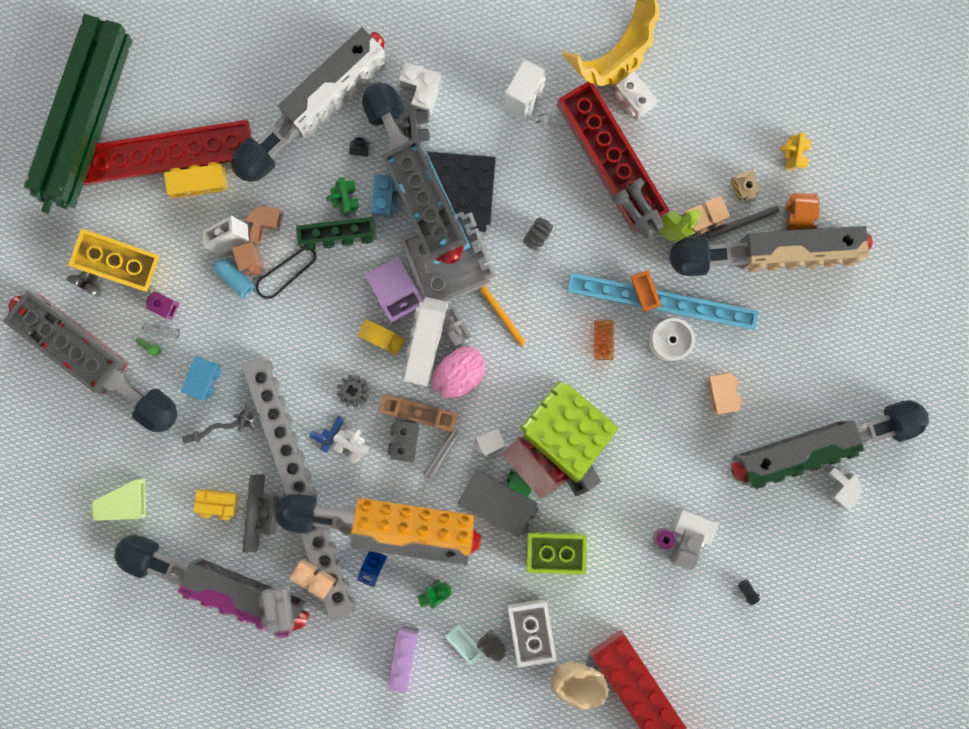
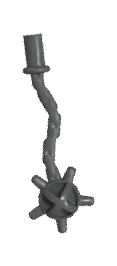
(245, 419)

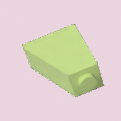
(122, 503)

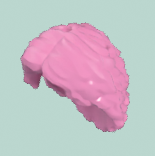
(459, 372)

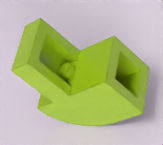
(679, 228)

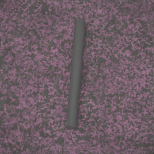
(742, 222)

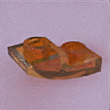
(603, 340)

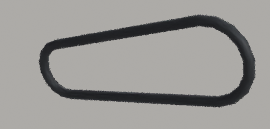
(275, 268)

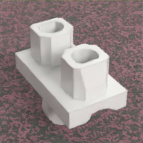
(352, 442)

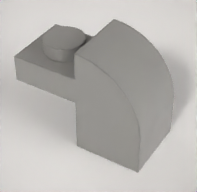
(686, 553)

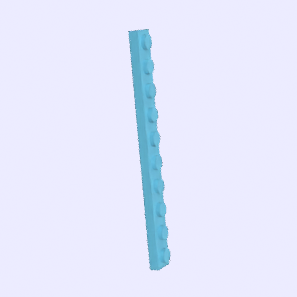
(670, 302)

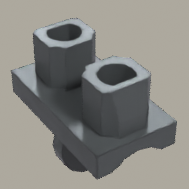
(417, 117)

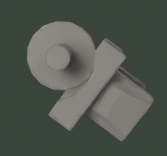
(455, 327)

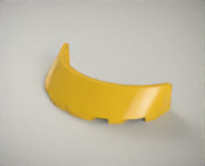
(626, 54)

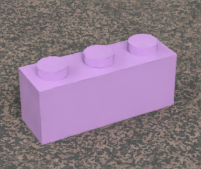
(402, 659)

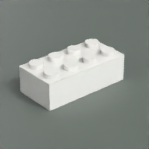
(424, 341)

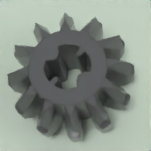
(538, 234)
(345, 391)

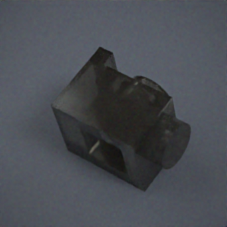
(492, 646)

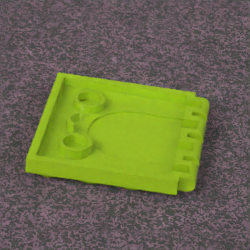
(569, 430)

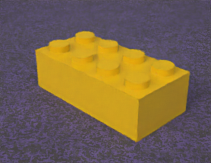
(113, 260)

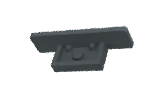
(259, 513)

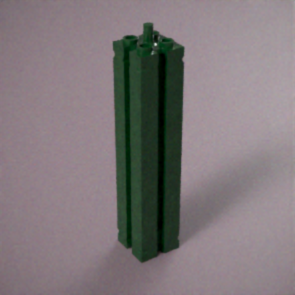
(78, 113)

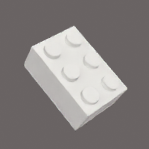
(524, 90)
(532, 632)

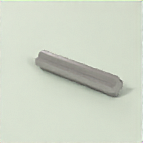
(441, 454)

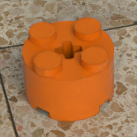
(803, 210)

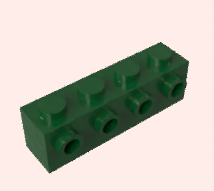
(336, 232)

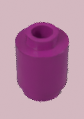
(658, 538)

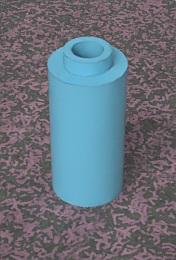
(233, 277)

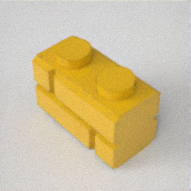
(216, 503)

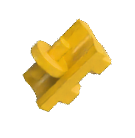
(794, 151)

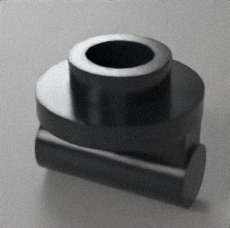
(359, 147)

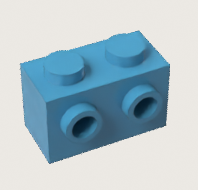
(383, 196)
(201, 378)

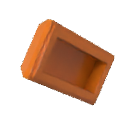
(645, 291)

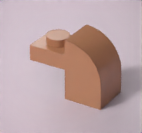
(263, 218)

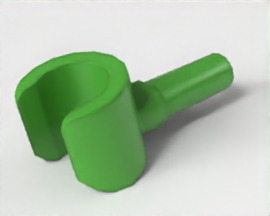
(152, 350)

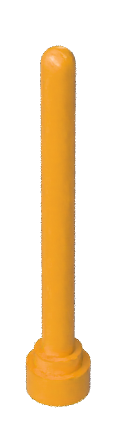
(502, 315)

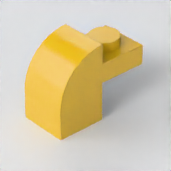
(380, 337)

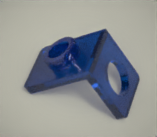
(371, 567)

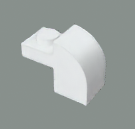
(847, 490)

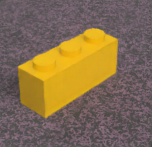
(196, 180)

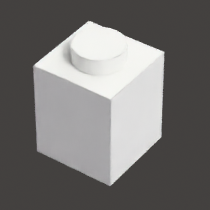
(489, 442)

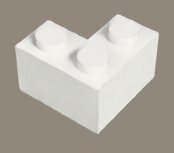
(424, 83)

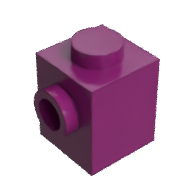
(161, 305)

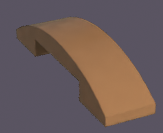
(418, 412)

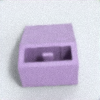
(394, 290)

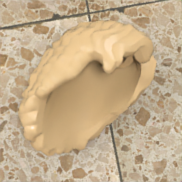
(579, 685)

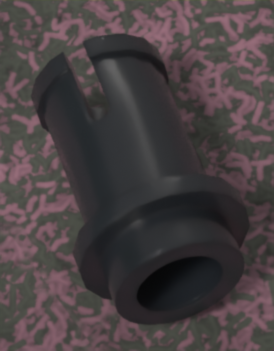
(749, 592)

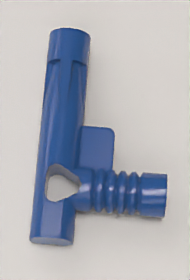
(327, 435)

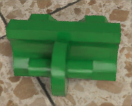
(342, 188)
(435, 594)

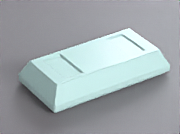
(464, 644)

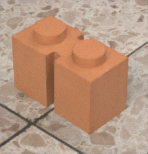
(248, 259)

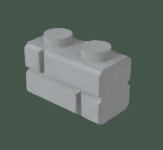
(276, 609)

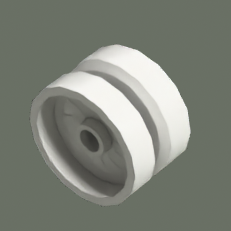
(671, 328)

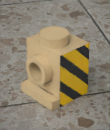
(741, 190)

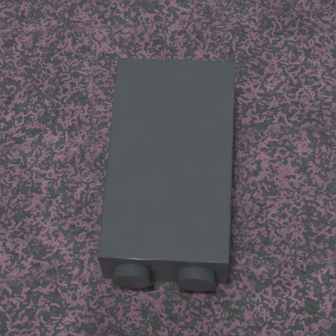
(498, 503)

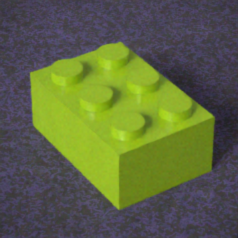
(556, 552)

